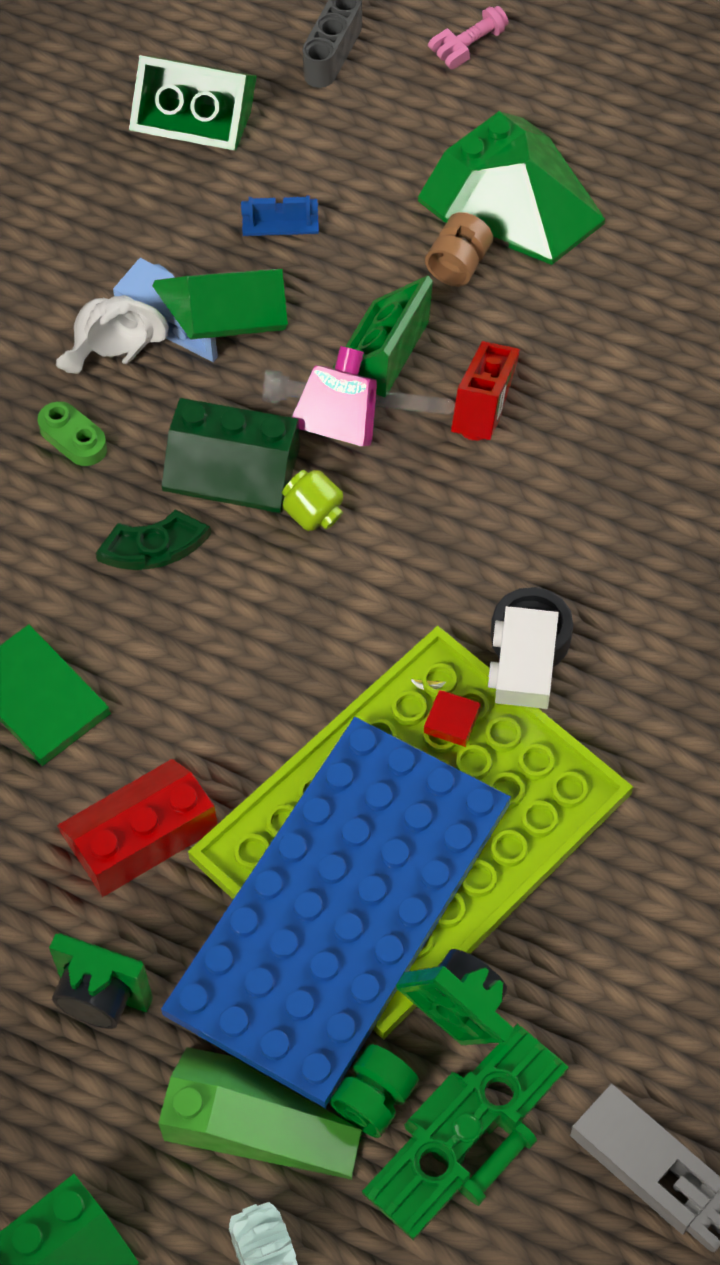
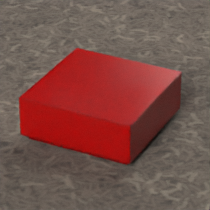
(452, 718)

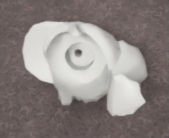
(113, 329)

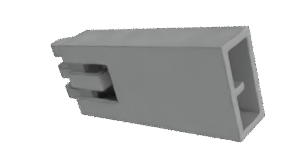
(641, 1154)

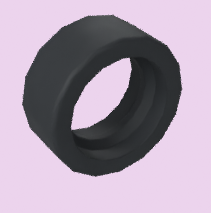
(540, 600)

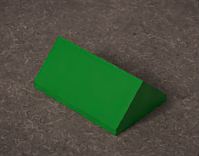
(226, 302)
(392, 331)

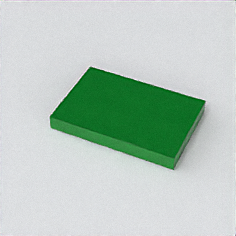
(44, 697)

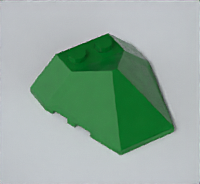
(516, 185)

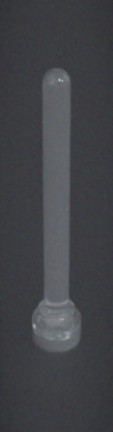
(279, 387)

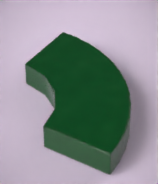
(153, 544)

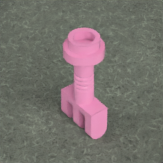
(454, 48)

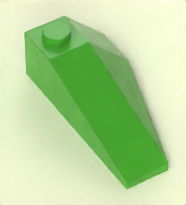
(244, 1113)

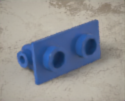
(291, 217)

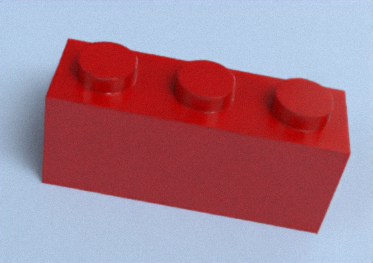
(139, 826)

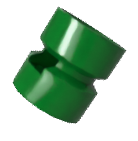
(378, 1086)

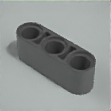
(331, 41)

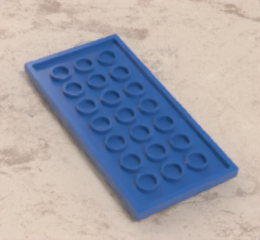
(337, 910)

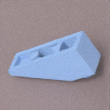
(138, 285)

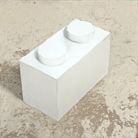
(525, 657)

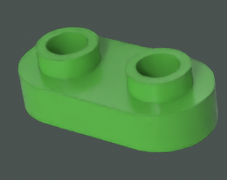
(69, 431)

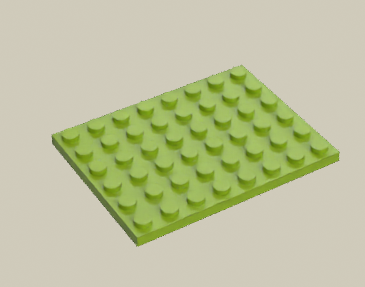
(553, 782)

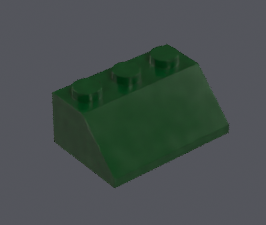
(230, 454)

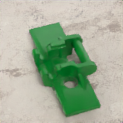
(454, 1122)

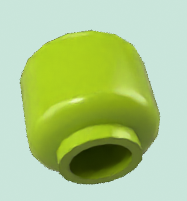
(312, 500)

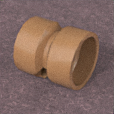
(459, 249)

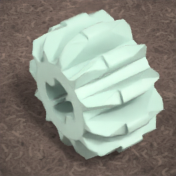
(261, 1237)

